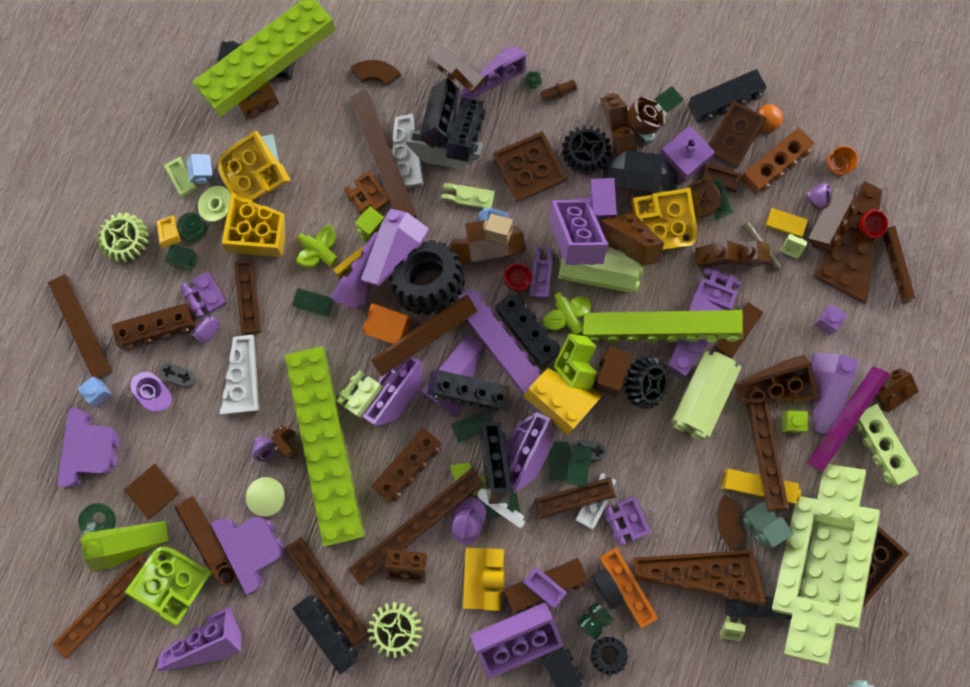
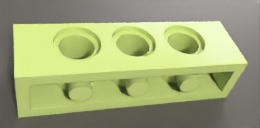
(894, 450)

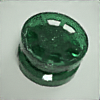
(191, 227)

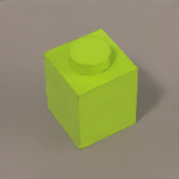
(795, 422)

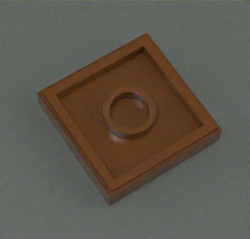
(152, 491)

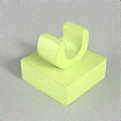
(793, 246)
(732, 630)

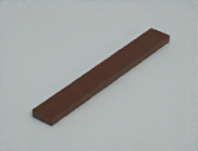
(382, 153)
(416, 525)

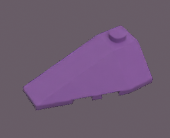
(502, 68)
(394, 241)
(351, 289)
(209, 643)

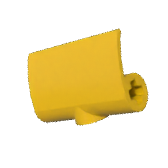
(483, 579)

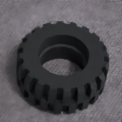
(437, 294)

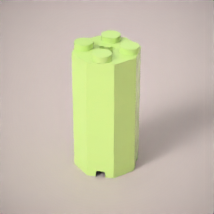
(616, 273)
(705, 395)

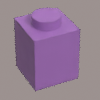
(830, 319)

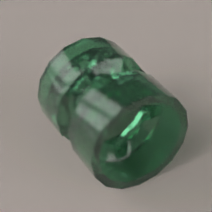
(589, 625)

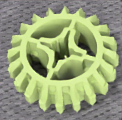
(127, 224)
(379, 625)

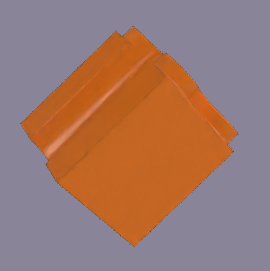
(386, 323)

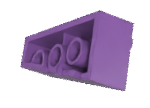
(685, 352)

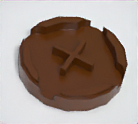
(705, 198)

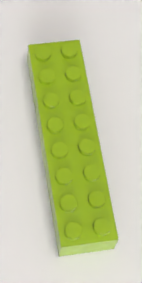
(264, 55)

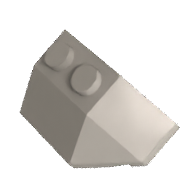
(437, 154)

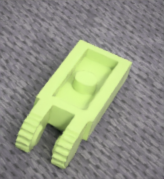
(468, 196)

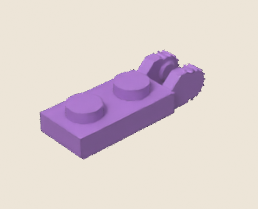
(541, 275)

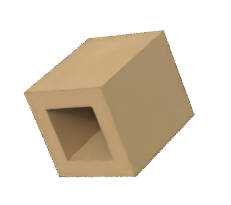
(498, 229)

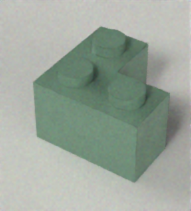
(766, 526)

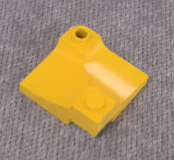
(251, 168)
(668, 216)

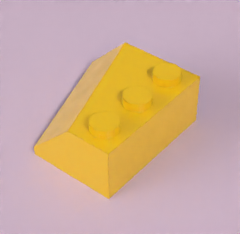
(253, 229)
(561, 401)

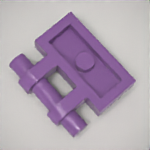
(209, 292)
(716, 293)
(632, 517)

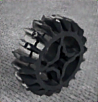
(599, 141)
(647, 382)

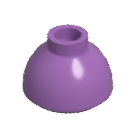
(819, 195)
(263, 449)

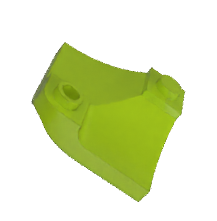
(168, 585)

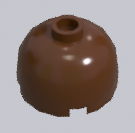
(646, 116)

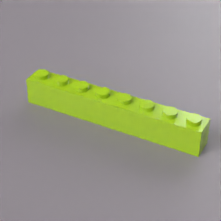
(664, 326)

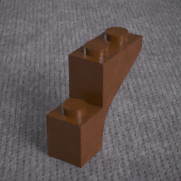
(616, 116)
(730, 253)

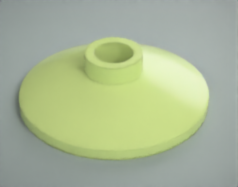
(210, 200)

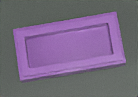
(544, 587)

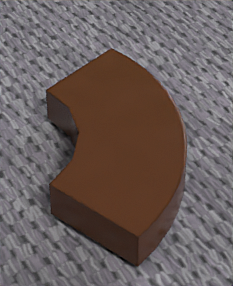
(375, 70)
(728, 522)

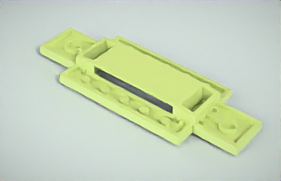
(835, 565)

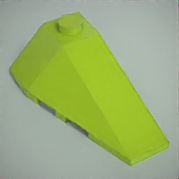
(115, 546)

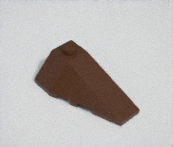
(780, 383)

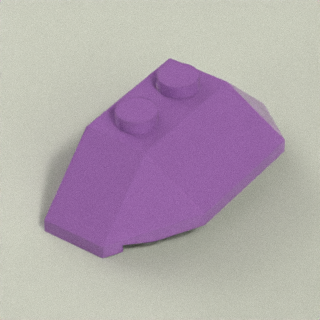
(399, 389)
(529, 448)

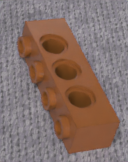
(797, 141)

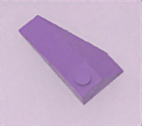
(462, 362)
(833, 381)

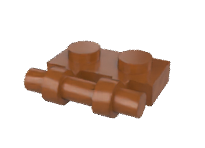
(372, 192)

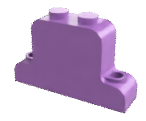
(86, 449)
(249, 548)

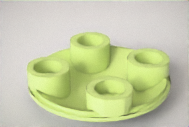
(265, 496)

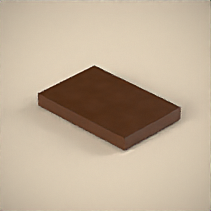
(736, 133)

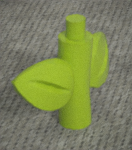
(317, 248)
(567, 314)

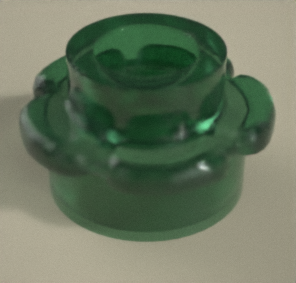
(533, 83)

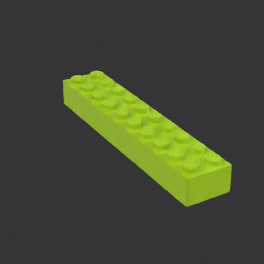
(324, 447)

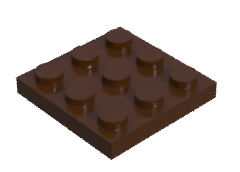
(529, 166)

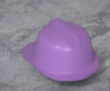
(150, 392)
(468, 520)

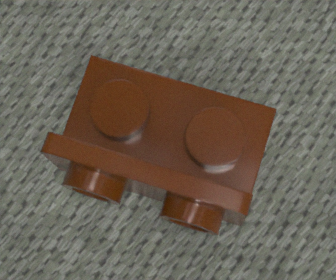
(406, 566)

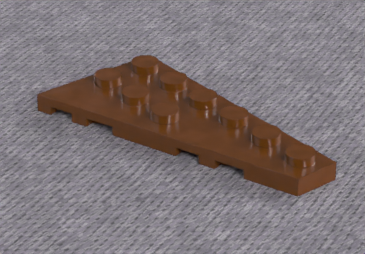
(852, 261)
(717, 574)

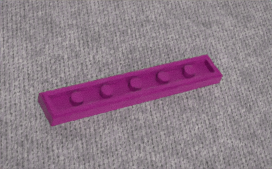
(848, 418)

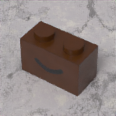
(259, 101)

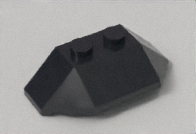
(642, 172)

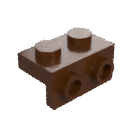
(896, 389)
(282, 446)

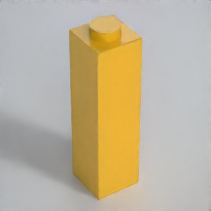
(751, 485)

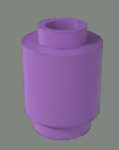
(206, 329)

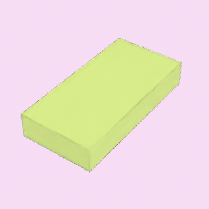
(179, 176)

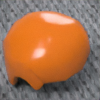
(773, 118)
(842, 160)

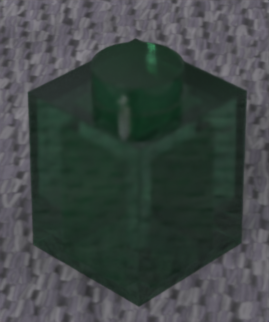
(181, 258)

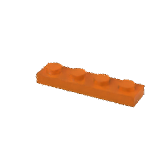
(630, 589)

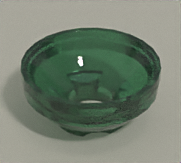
(86, 518)

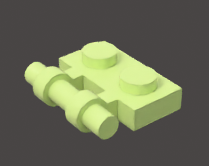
(362, 397)

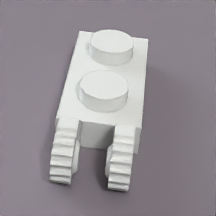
(590, 514)
(515, 517)

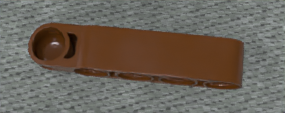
(206, 541)

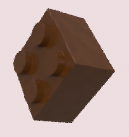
(613, 371)

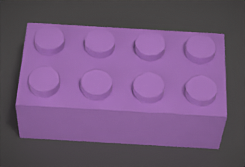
(577, 232)
(516, 640)

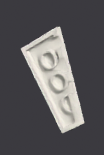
(407, 161)
(241, 383)

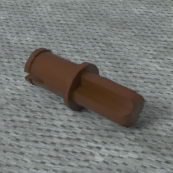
(558, 90)

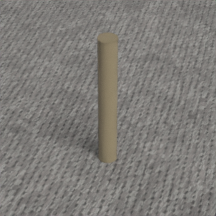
(755, 236)

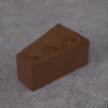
(633, 237)

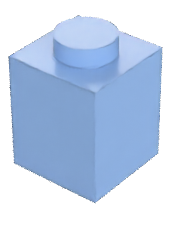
(199, 168)
(94, 391)

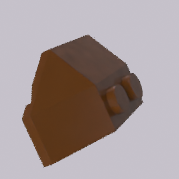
(473, 247)

